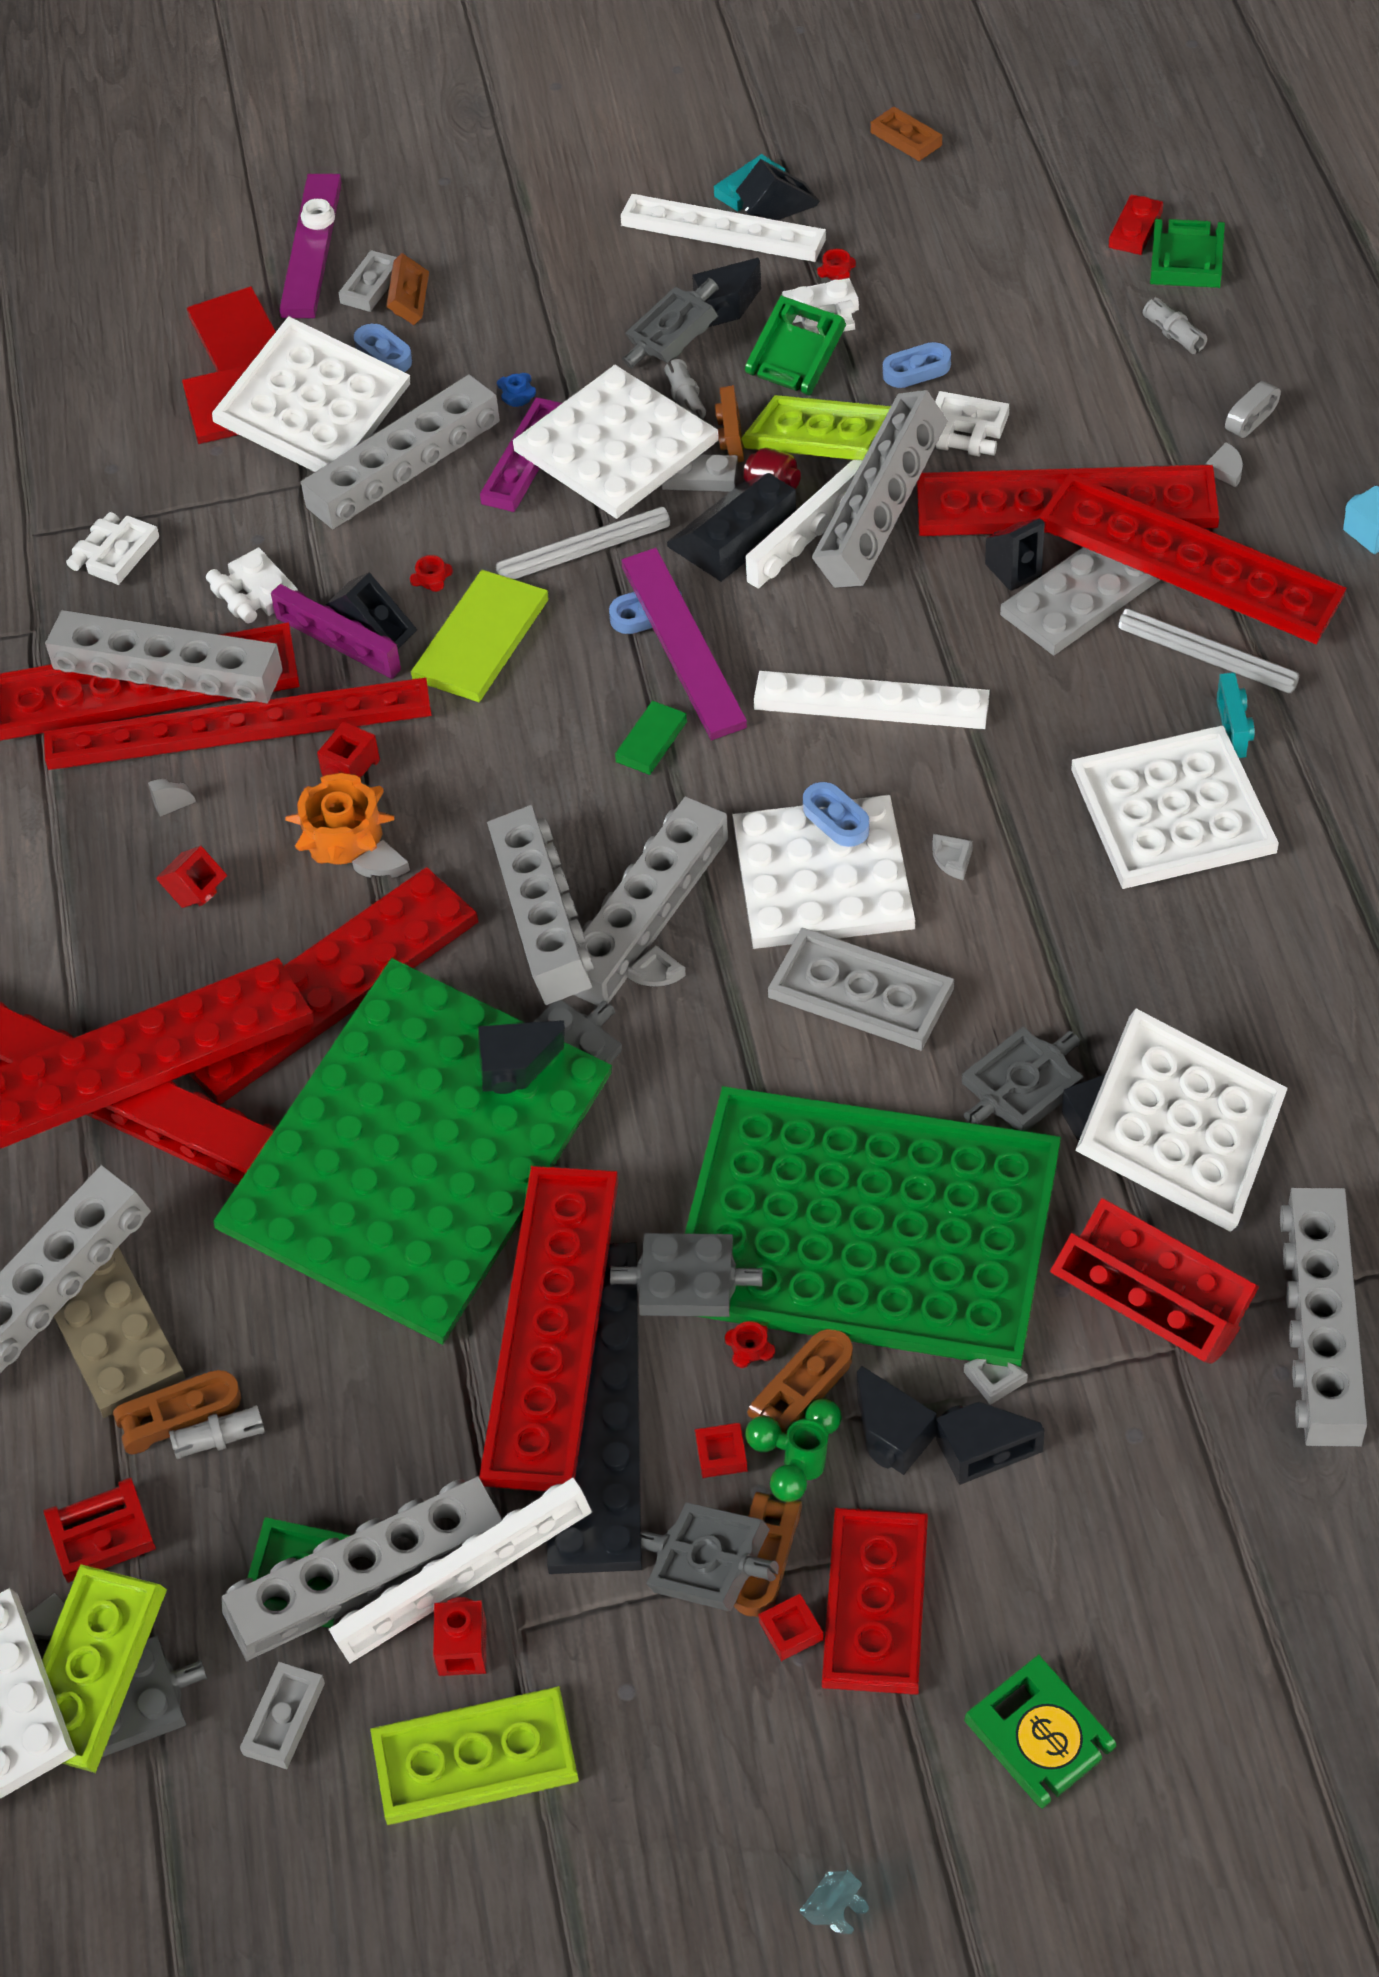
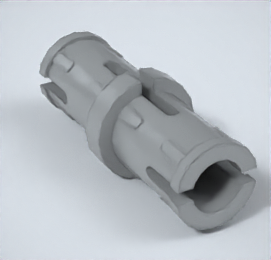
(1175, 325)
(684, 388)
(217, 1432)

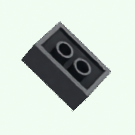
(735, 525)

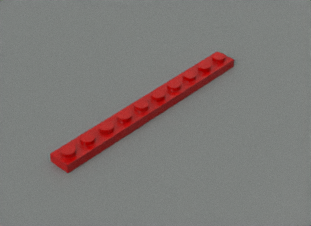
(236, 723)

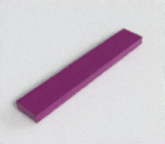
(309, 252)
(684, 644)

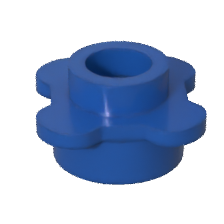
(516, 389)

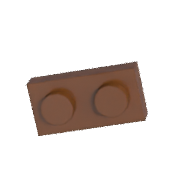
(906, 133)
(407, 289)
(729, 416)

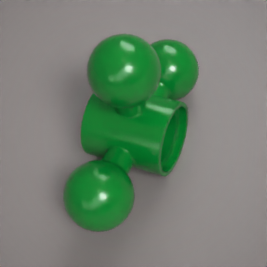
(803, 1446)

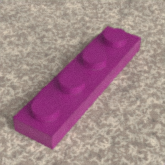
(514, 472)
(336, 631)

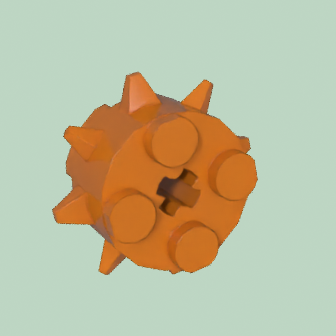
(339, 819)

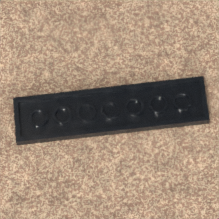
(610, 1441)

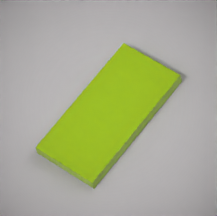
(816, 427)
(480, 635)
(97, 1654)
(473, 1755)

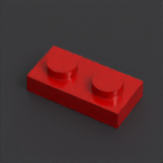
(1135, 224)

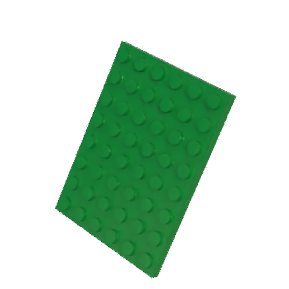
(397, 1163)
(878, 1222)

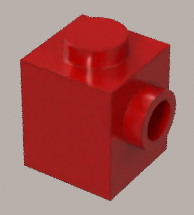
(192, 877)
(460, 1637)

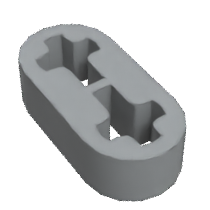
(1252, 409)

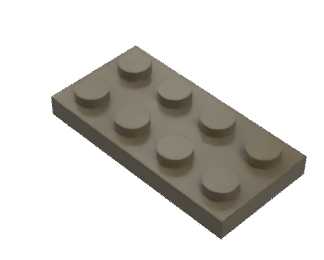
(117, 1338)

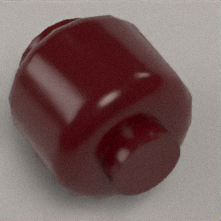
(776, 463)

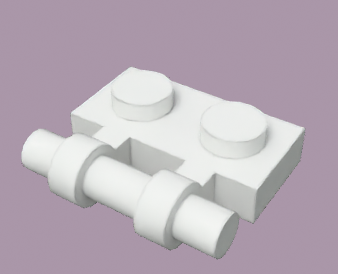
(971, 416)
(120, 550)
(256, 576)

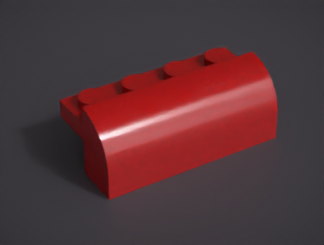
(1156, 1281)

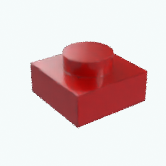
(721, 1450)
(790, 1627)

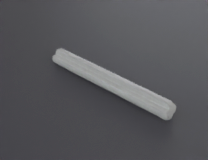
(584, 544)
(1209, 650)

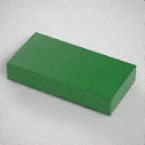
(651, 737)

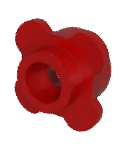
(836, 265)
(431, 573)
(749, 1333)

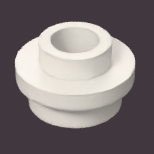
(317, 214)

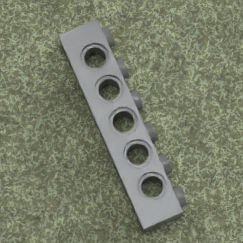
(400, 451)
(880, 489)
(164, 656)
(650, 894)
(540, 906)
(44, 1260)
(1324, 1419)
(262, 1630)

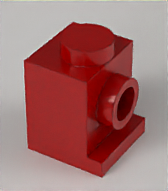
(348, 751)

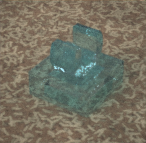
(831, 1898)

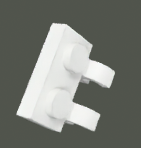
(833, 296)

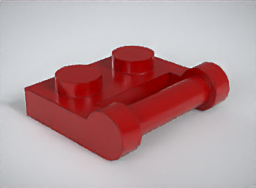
(104, 1539)

